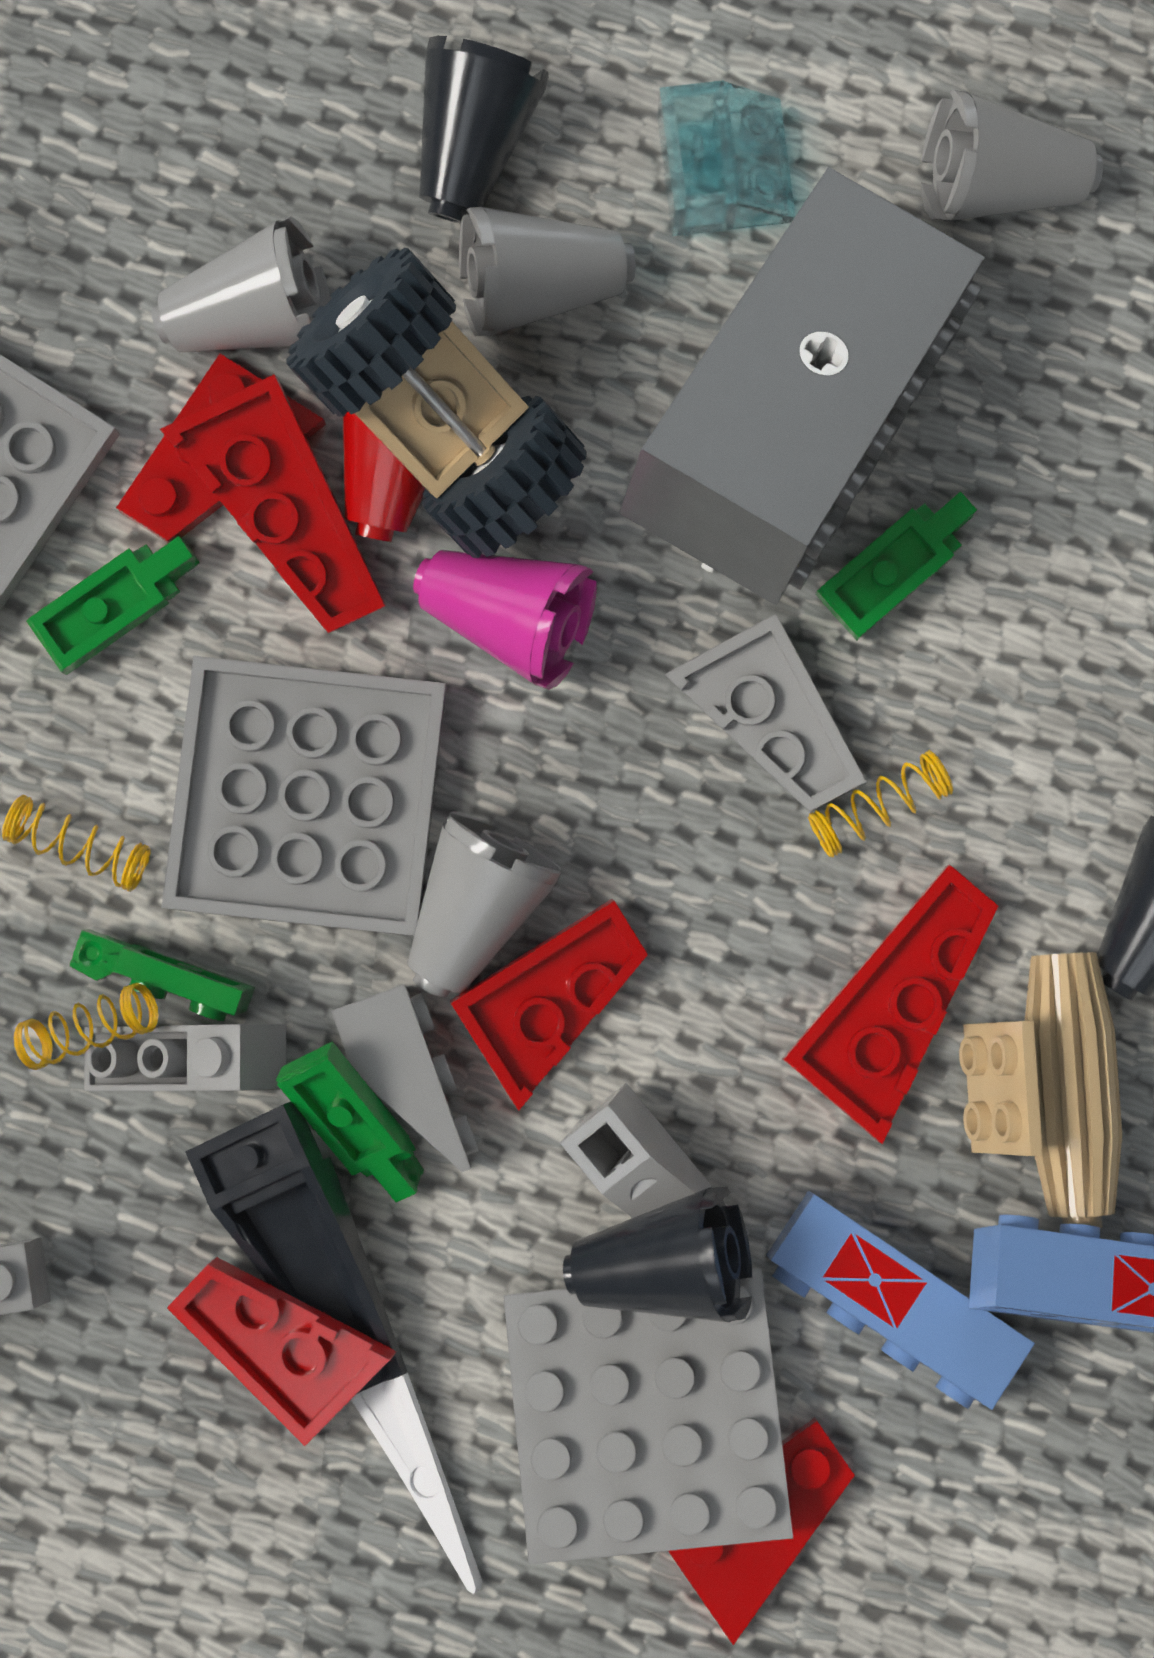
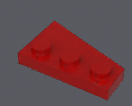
(167, 491)
(548, 996)
(278, 1346)

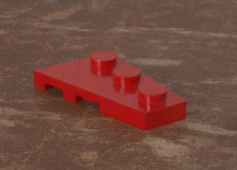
(741, 1576)

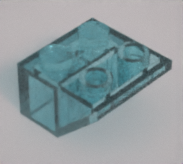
(723, 158)

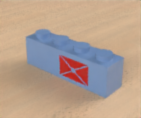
(1064, 1274)
(898, 1300)

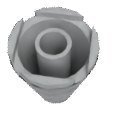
(1002, 161)
(536, 267)
(245, 296)
(474, 902)

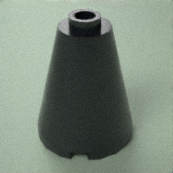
(471, 121)
(1129, 938)
(667, 1261)

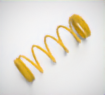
(929, 762)
(23, 806)
(127, 1013)

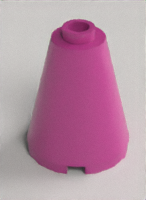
(511, 608)

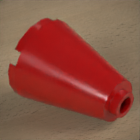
(376, 484)

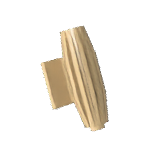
(1052, 1087)

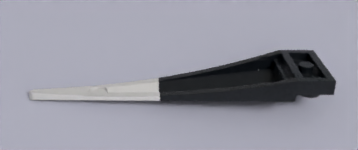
(298, 1232)

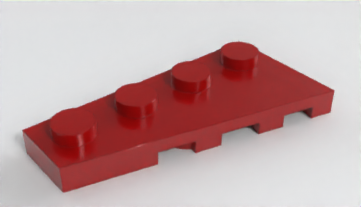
(273, 486)
(883, 1019)

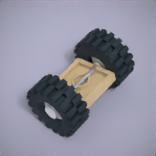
(437, 404)

